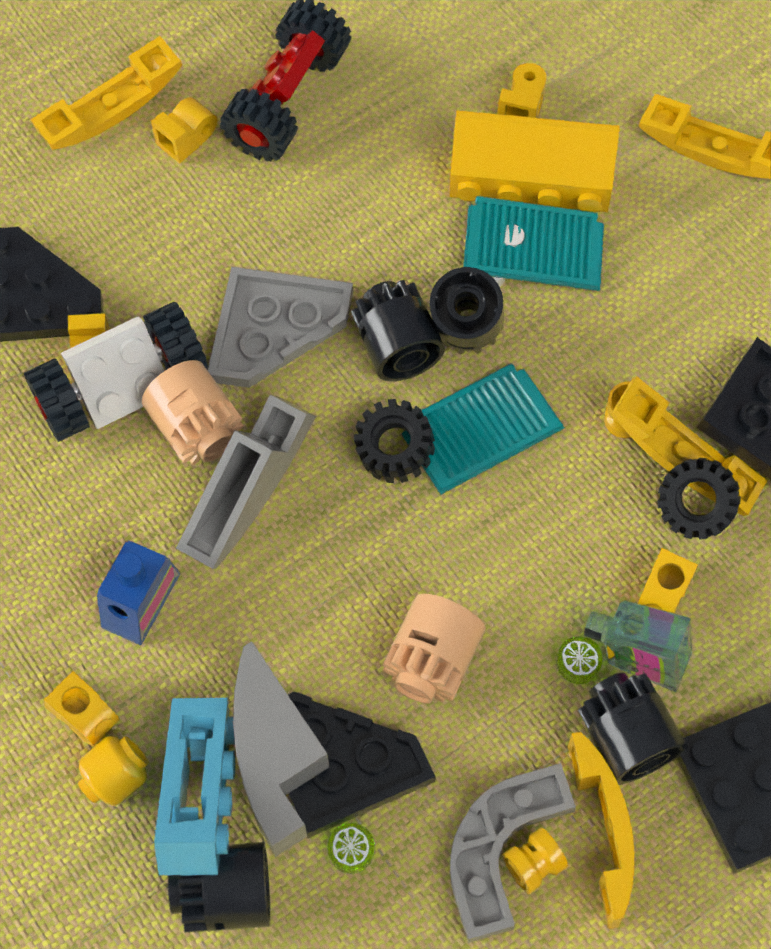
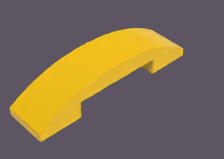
(112, 101)
(704, 141)
(670, 442)
(593, 772)

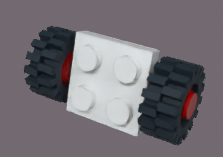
(112, 370)

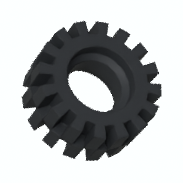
(394, 417)
(699, 525)

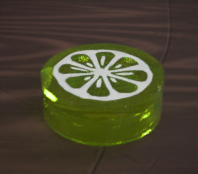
(579, 660)
(351, 848)

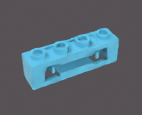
(181, 839)

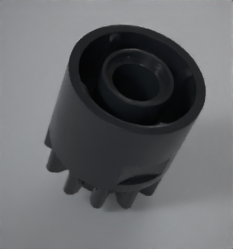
(467, 290)
(397, 331)
(631, 726)
(227, 900)

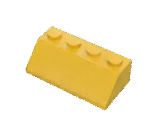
(533, 160)

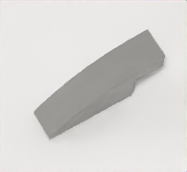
(244, 481)
(272, 750)

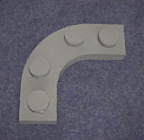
(485, 831)

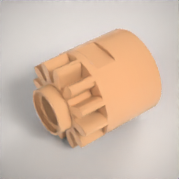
(192, 412)
(433, 648)

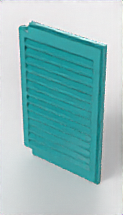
(557, 245)
(486, 426)

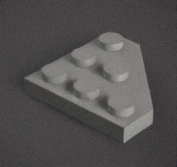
(273, 321)

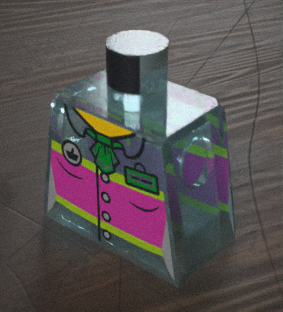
(644, 642)

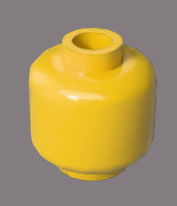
(112, 770)

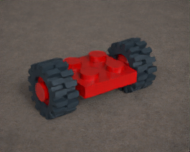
(309, 40)

